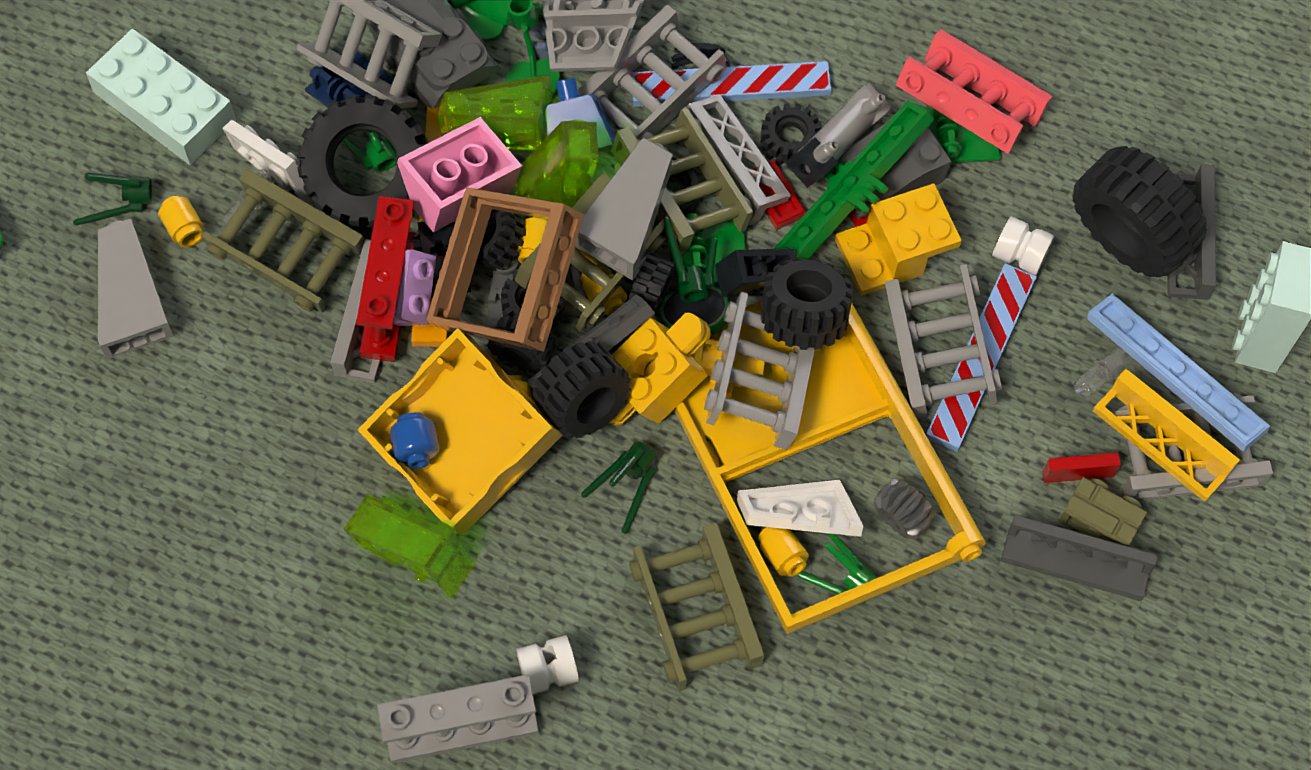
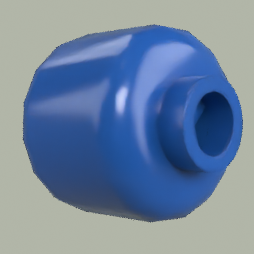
(414, 440)

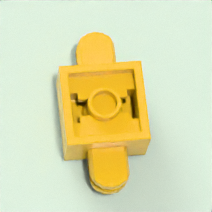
(670, 374)

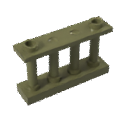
(718, 180)
(285, 208)
(590, 310)
(721, 581)

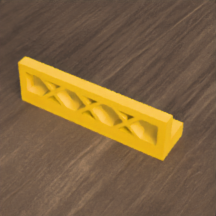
(1174, 426)

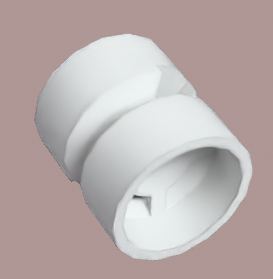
(1022, 245)
(548, 664)

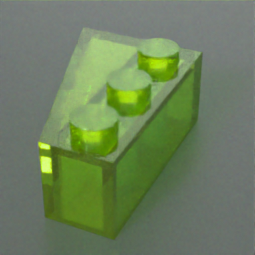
(509, 108)
(561, 165)
(411, 542)

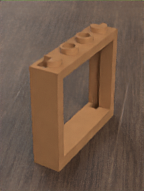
(545, 281)

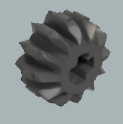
(904, 509)

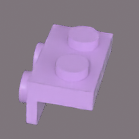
(415, 289)

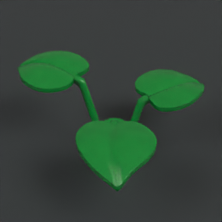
(488, 20)

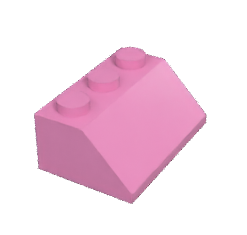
(445, 167)

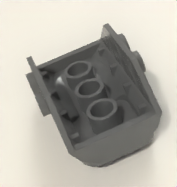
(452, 65)

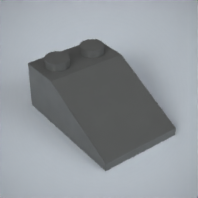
(918, 166)

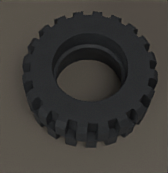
(323, 140)
(1139, 211)

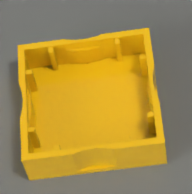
(483, 427)

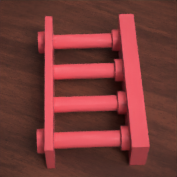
(983, 76)

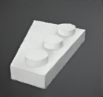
(268, 157)
(803, 507)

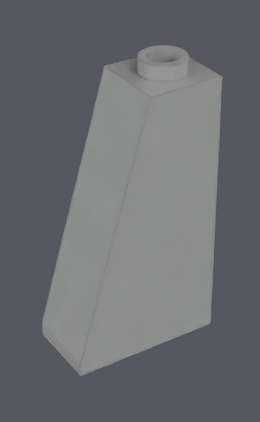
(625, 211)
(127, 295)

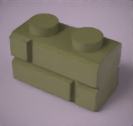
(1102, 513)

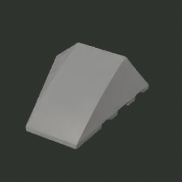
(588, 32)

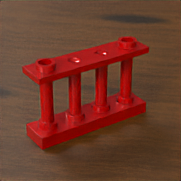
(383, 278)

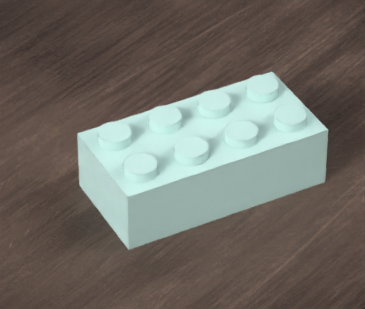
(161, 96)
(1275, 309)

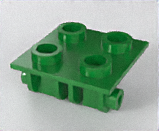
(959, 142)
(728, 240)

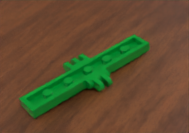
(856, 181)

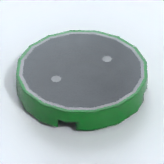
(709, 310)

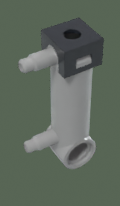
(838, 135)

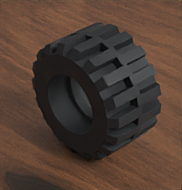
(806, 303)
(582, 389)

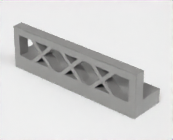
(731, 154)
(349, 332)

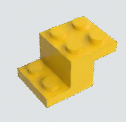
(898, 239)

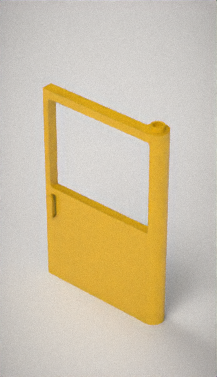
(844, 392)

